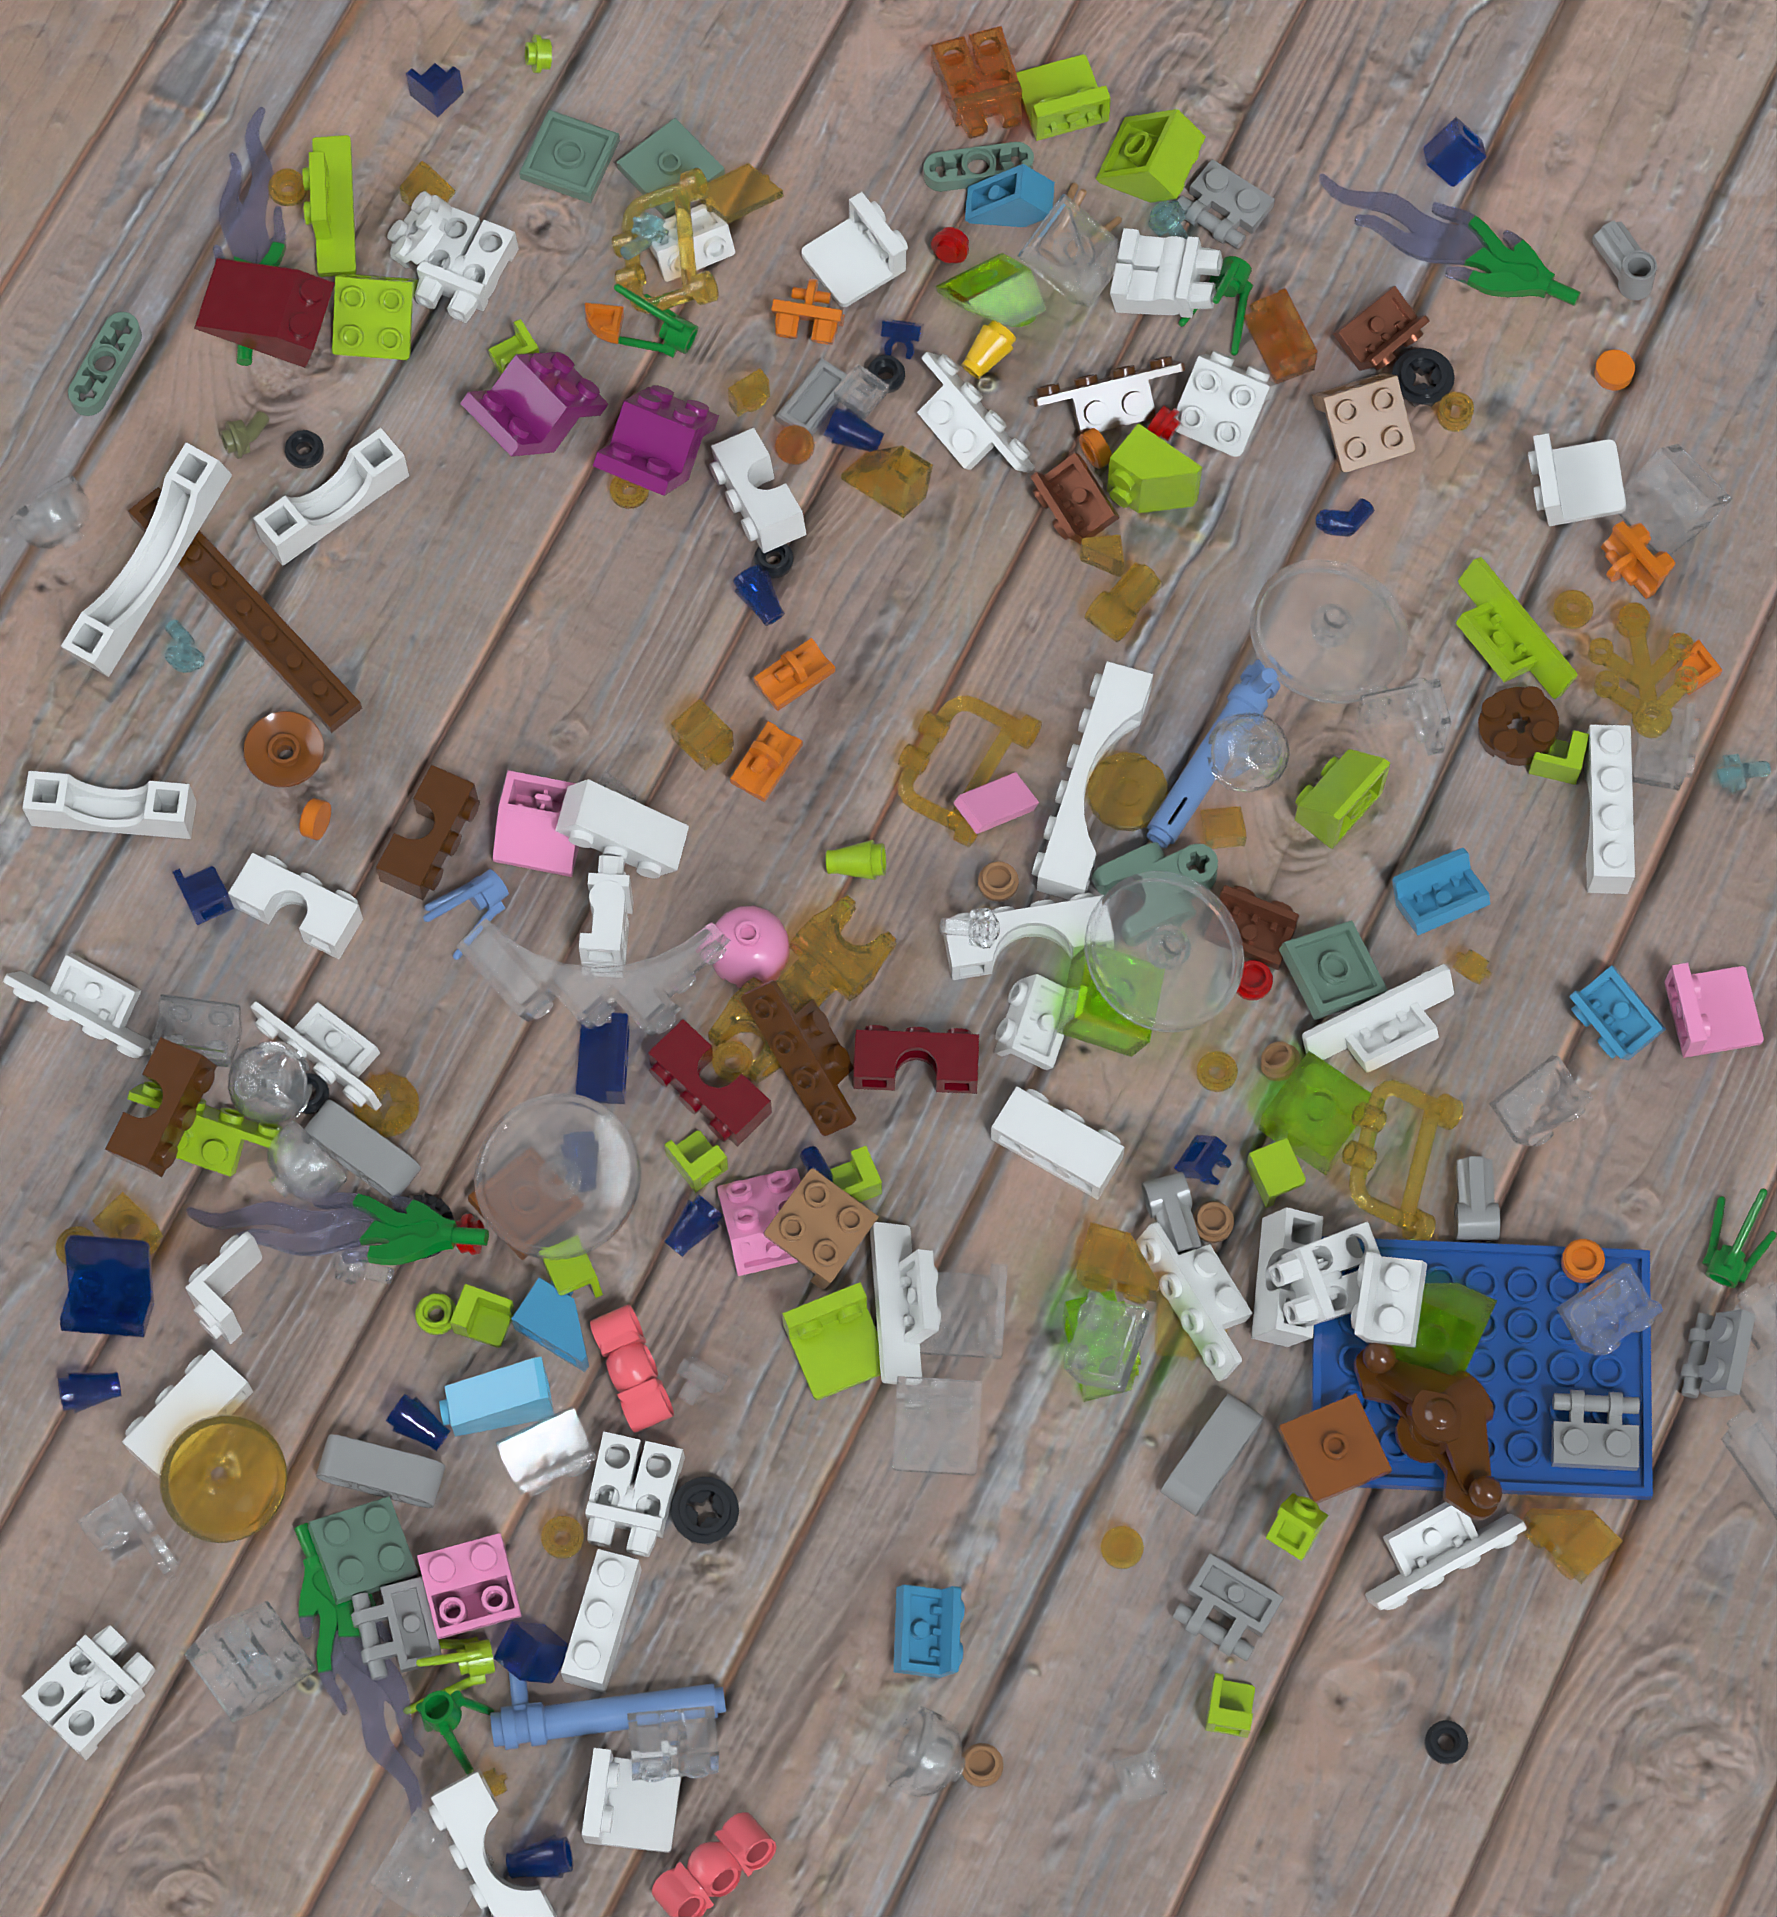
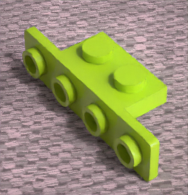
(331, 204)
(1508, 634)
(216, 1134)

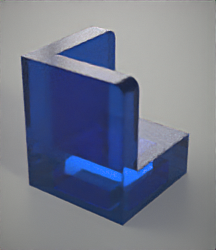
(435, 87)
(1454, 152)
(204, 894)
(532, 1652)

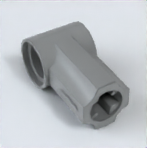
(1625, 259)
(1170, 1204)
(1476, 1211)

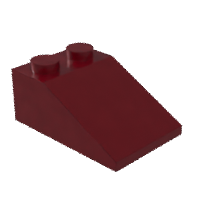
(265, 308)

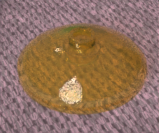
(246, 1493)

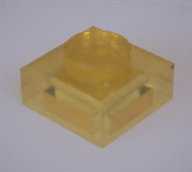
(749, 393)

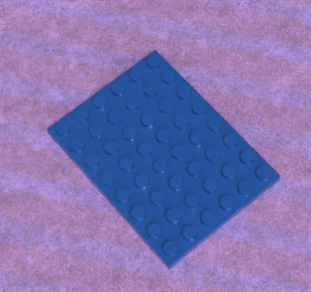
(1517, 1361)

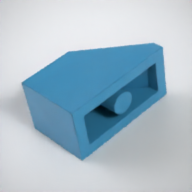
(1010, 198)
(552, 1323)

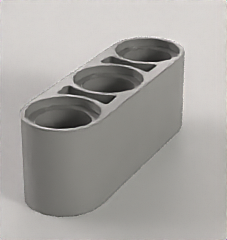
(362, 1150)
(1212, 1454)
(380, 1471)

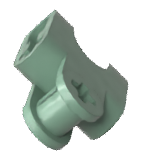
(1151, 858)

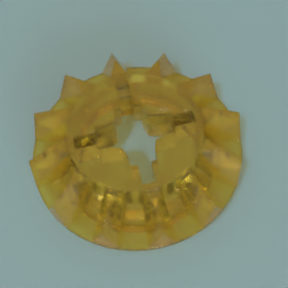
(398, 1117)

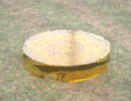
(1126, 791)

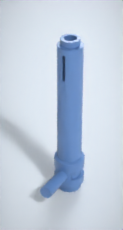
(1197, 778)
(539, 1723)

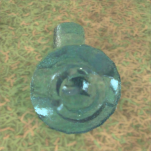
(1168, 218)
(648, 229)
(184, 655)
(1733, 772)

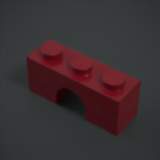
(950, 1054)
(731, 1109)

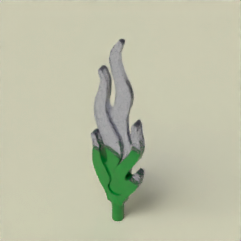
(246, 224)
(1472, 243)
(356, 1223)
(340, 1653)

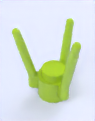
(473, 1658)

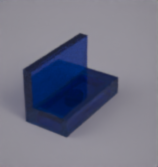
(604, 1060)

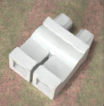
(465, 264)
(1163, 275)
(610, 903)
(1318, 1277)
(628, 1505)
(89, 1691)

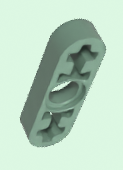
(988, 153)
(105, 346)

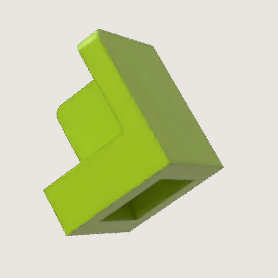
(519, 344)
(1563, 760)
(697, 1160)
(1275, 1170)
(858, 1176)
(572, 1274)
(482, 1316)
(1230, 1707)

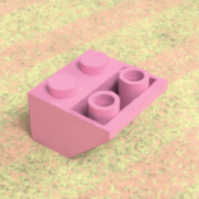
(528, 825)
(469, 1586)

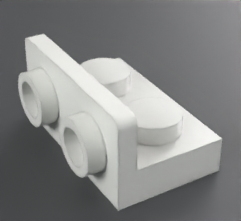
(710, 238)
(1032, 1022)
(1389, 1300)

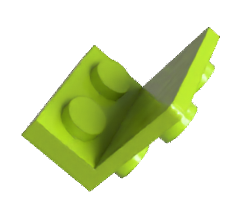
(1063, 97)
(373, 316)
(834, 1341)

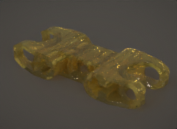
(823, 967)

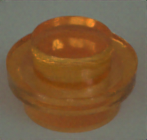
(795, 445)

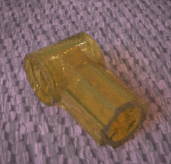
(1118, 609)

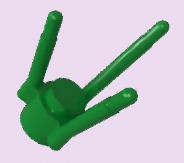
(1229, 283)
(676, 331)
(1728, 1264)
(443, 1714)

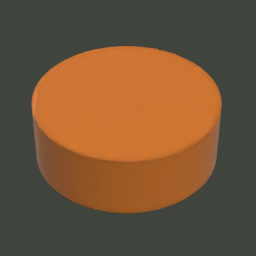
(1614, 370)
(1095, 448)
(315, 819)
(1582, 1260)

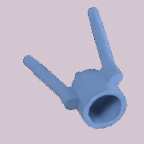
(482, 891)

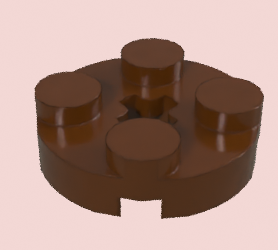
(1524, 704)

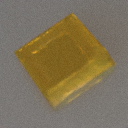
(425, 179)
(1103, 553)
(1223, 827)

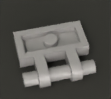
(1231, 197)
(1728, 1346)
(1595, 1444)
(1234, 1596)
(409, 1624)

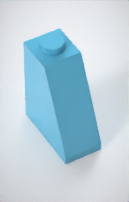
(498, 1398)

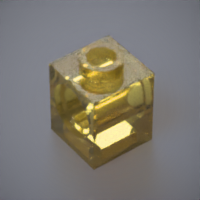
(703, 735)
(123, 1212)

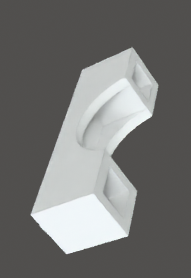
(301, 521)
(151, 810)
(1611, 828)
(1059, 922)
(466, 1811)

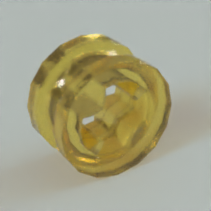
(1444, 415)

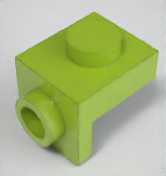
(1297, 1525)

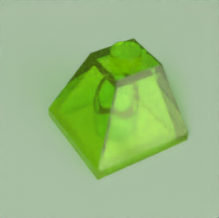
(996, 290)
(1448, 1327)

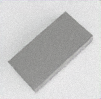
(813, 398)

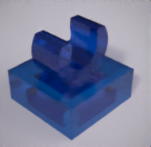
(901, 332)
(1201, 1157)

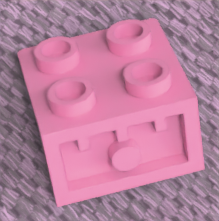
(1712, 1010)
(748, 1211)

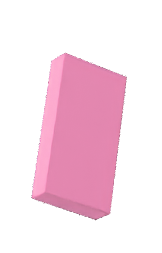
(996, 803)

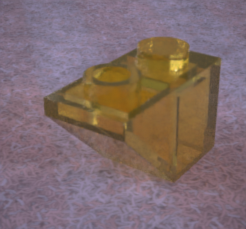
(891, 478)
(1115, 1262)
(1573, 1537)

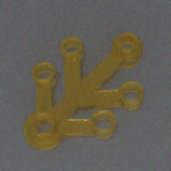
(1642, 674)

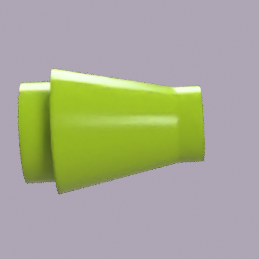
(858, 860)

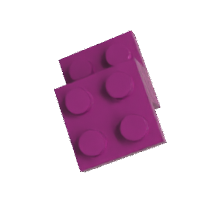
(535, 403)
(656, 439)

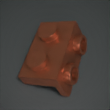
(1380, 330)
(1074, 499)
(1260, 924)

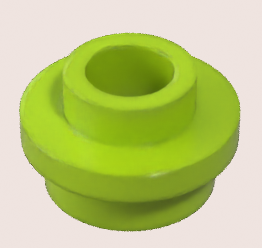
(538, 54)
(427, 1305)

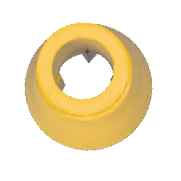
(988, 349)

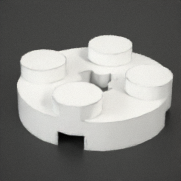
(420, 230)

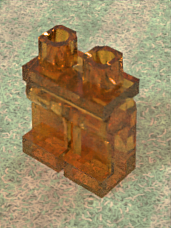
(979, 81)

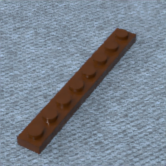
(259, 625)

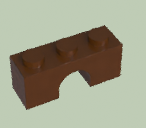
(417, 863)
(154, 1139)

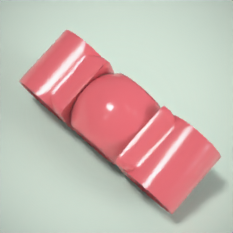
(631, 1368)
(714, 1867)

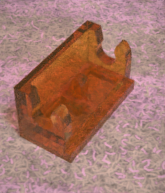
(1281, 337)

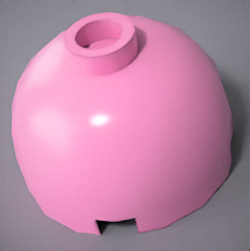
(756, 946)

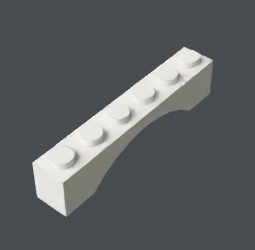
(184, 504)
(1117, 709)

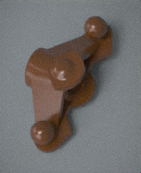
(1438, 1422)

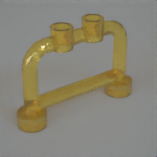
(697, 287)
(935, 728)
(1361, 1156)

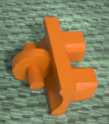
(790, 313)
(1633, 561)
(794, 674)
(766, 761)

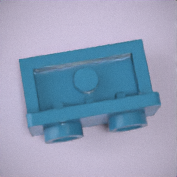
(1439, 891)
(1616, 1014)
(928, 1631)

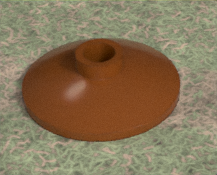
(278, 733)

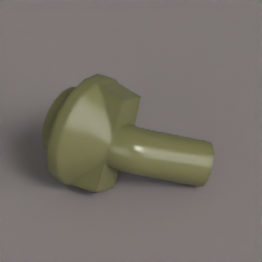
(237, 436)

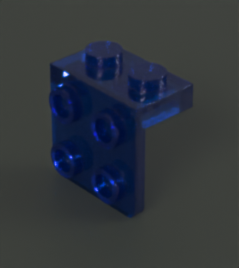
(107, 1286)

